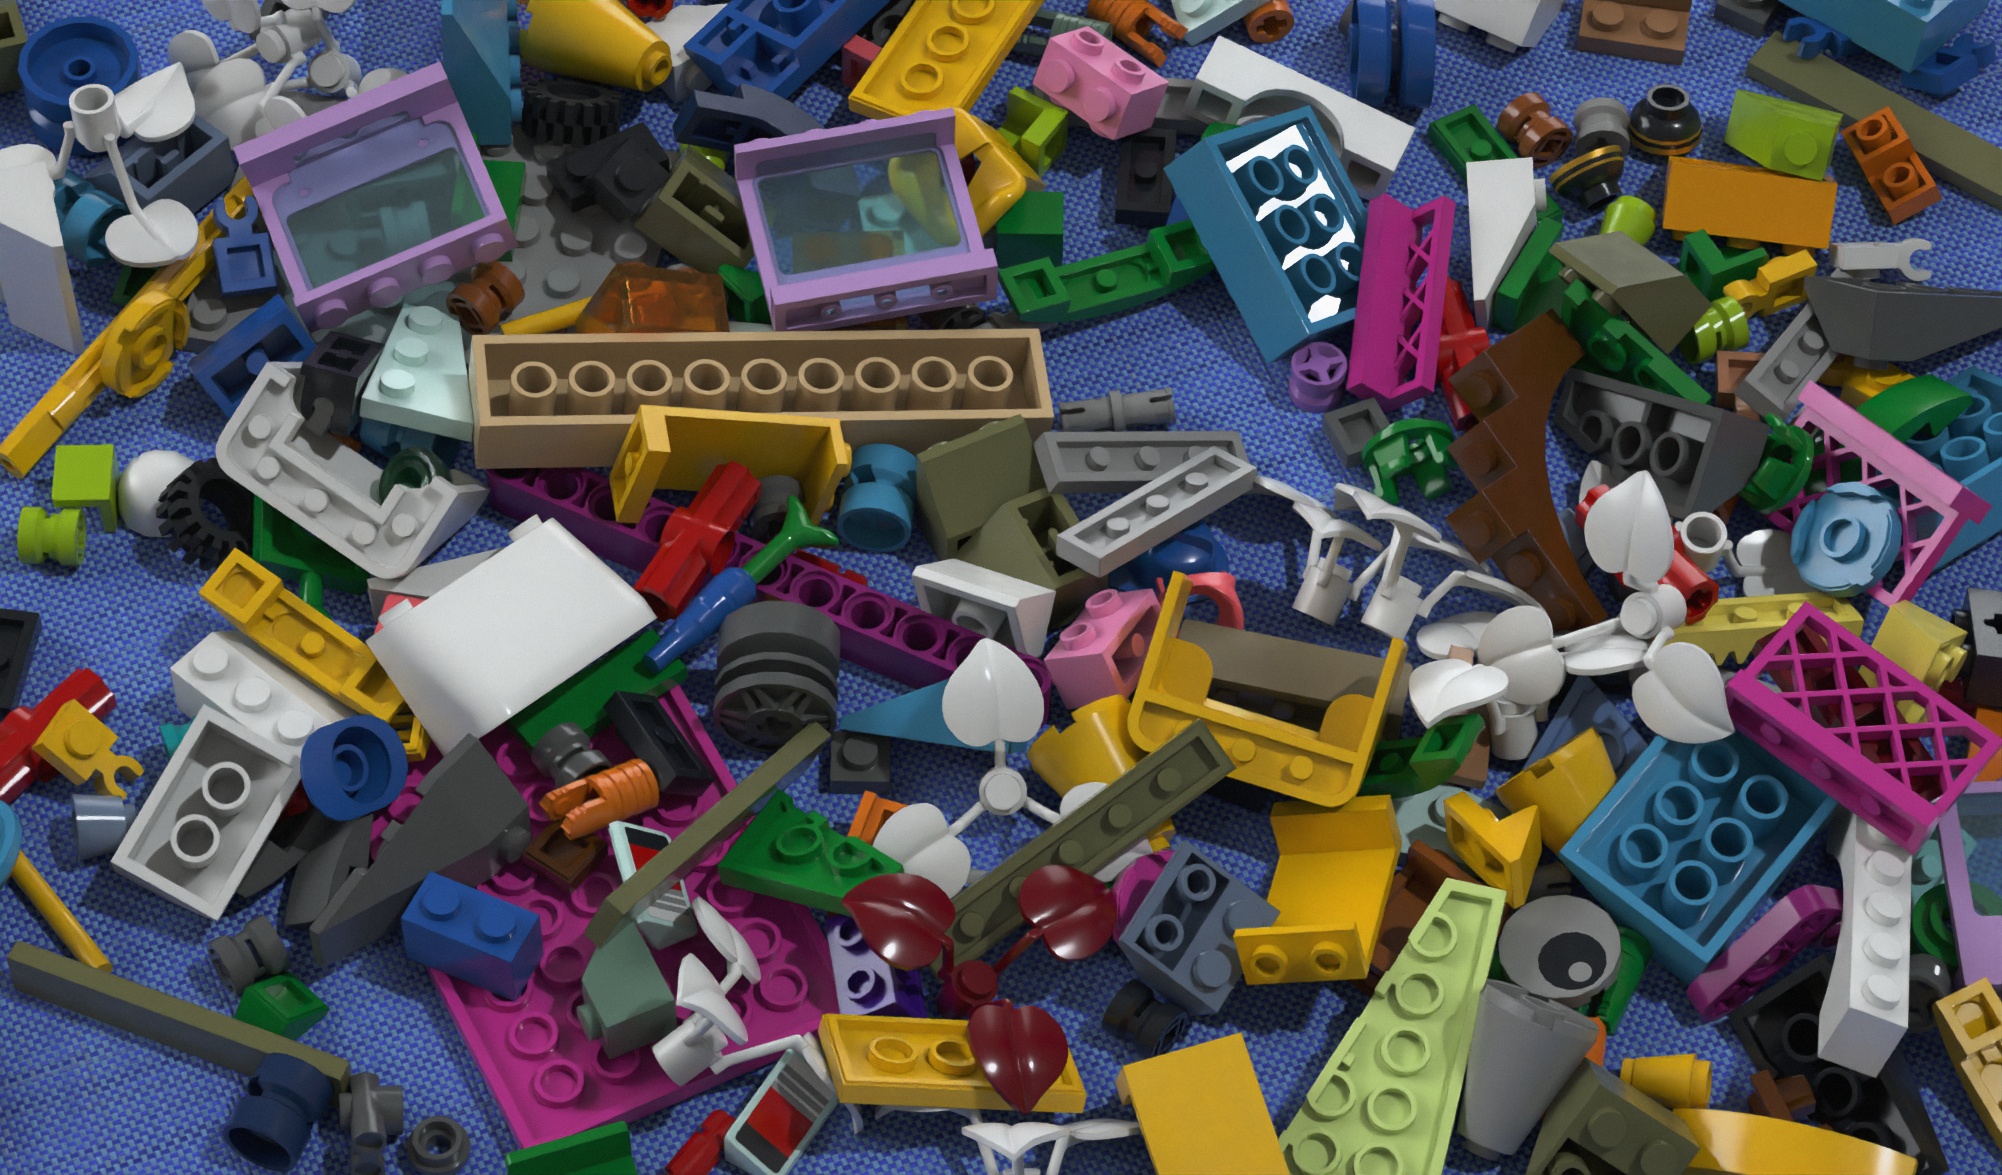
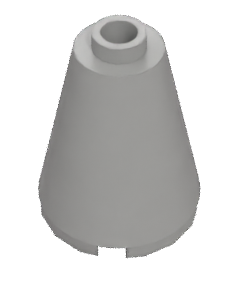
(1517, 1065)

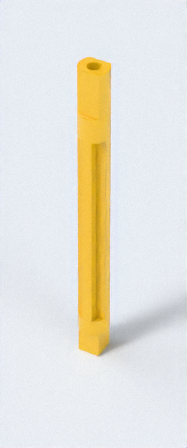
(83, 379)

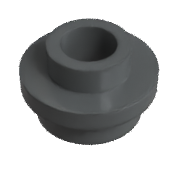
(436, 1132)

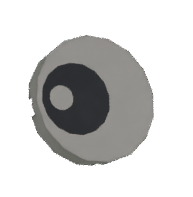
(1560, 949)

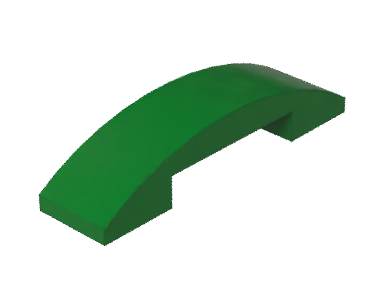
(1108, 281)
(1901, 410)
(1421, 763)

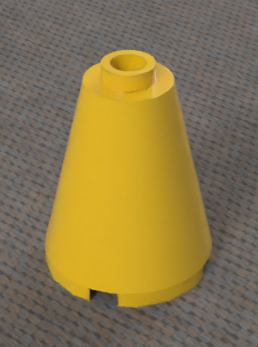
(594, 43)
(1093, 751)
(1563, 786)

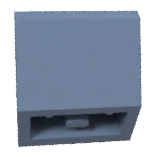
(182, 168)
(1186, 931)

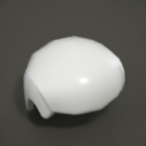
(142, 485)

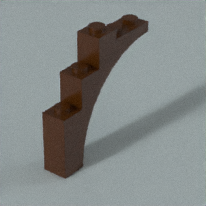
(1505, 460)

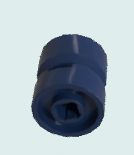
(276, 1114)

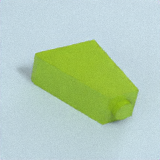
(1783, 134)

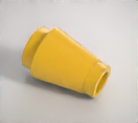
(1671, 1079)

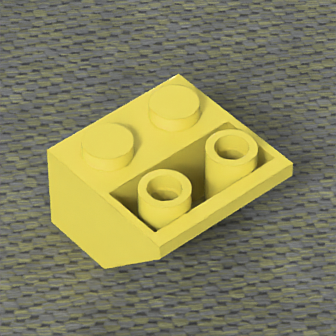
(1922, 647)

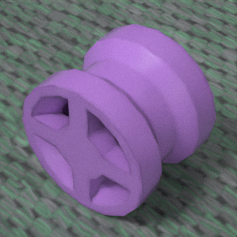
(1329, 368)

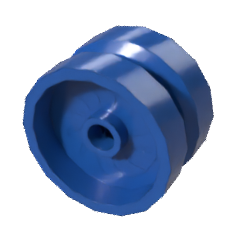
(1395, 48)
(66, 58)

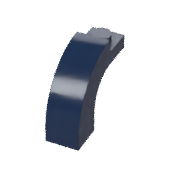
(749, 114)

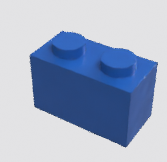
(236, 358)
(472, 936)

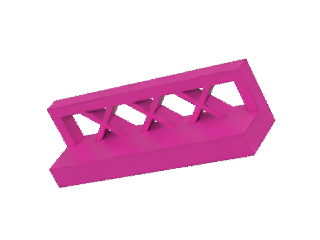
(1391, 304)

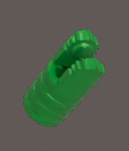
(1635, 956)

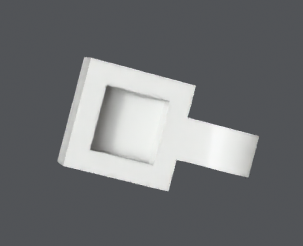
(1867, 258)

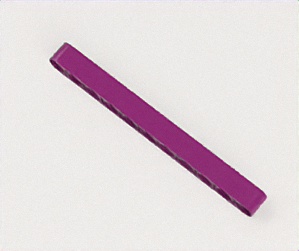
(586, 509)

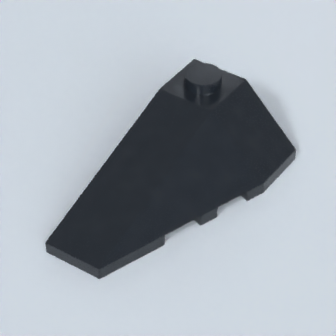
(1782, 1036)

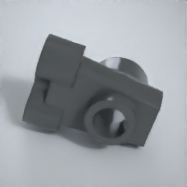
(371, 1116)

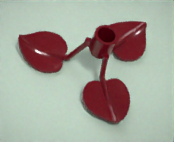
(1017, 1048)

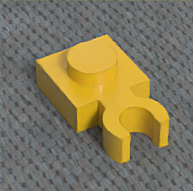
(1776, 285)
(1860, 383)
(80, 748)

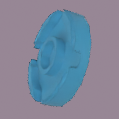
(1846, 539)

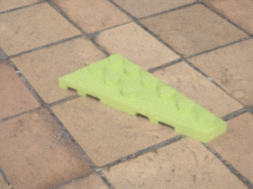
(1402, 1065)

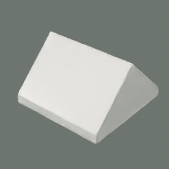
(986, 603)

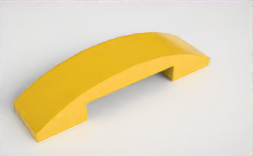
(301, 636)
(1973, 1037)
(1771, 1146)

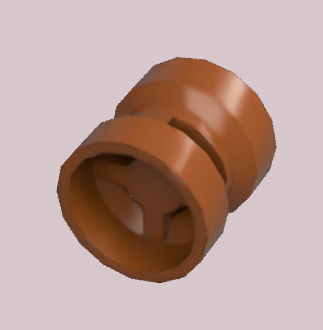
(1534, 129)
(488, 295)

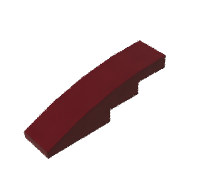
(1864, 713)

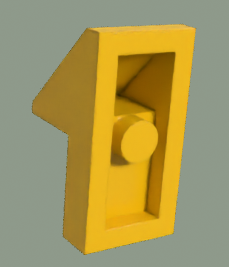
(1497, 851)

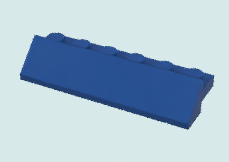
(775, 41)

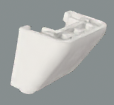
(332, 486)
(506, 632)

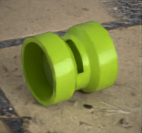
(1720, 328)
(59, 536)

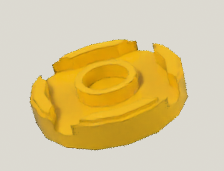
(142, 343)

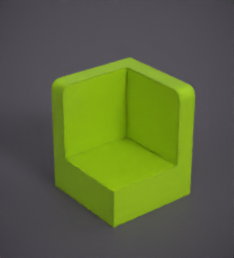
(1035, 129)
(87, 479)

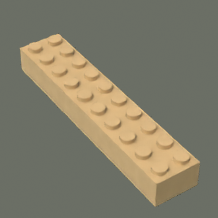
(577, 394)

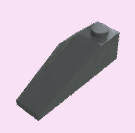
(1899, 320)
(1689, 448)
(460, 829)

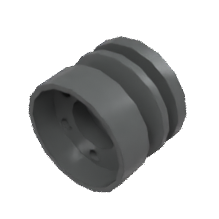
(775, 674)

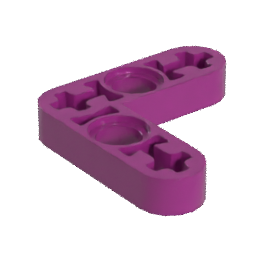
(1800, 919)

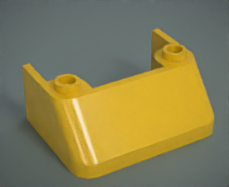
(1266, 751)

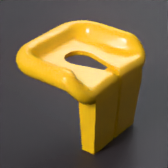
(1002, 172)

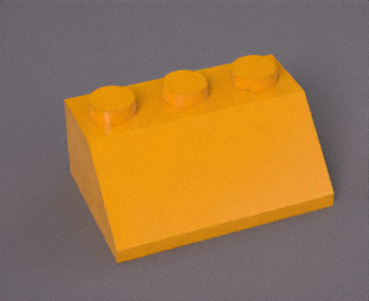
(1748, 204)

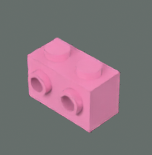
(1100, 83)
(1104, 647)

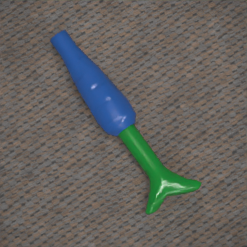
(736, 587)

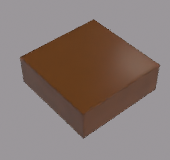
(563, 860)

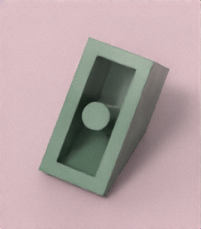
(625, 996)

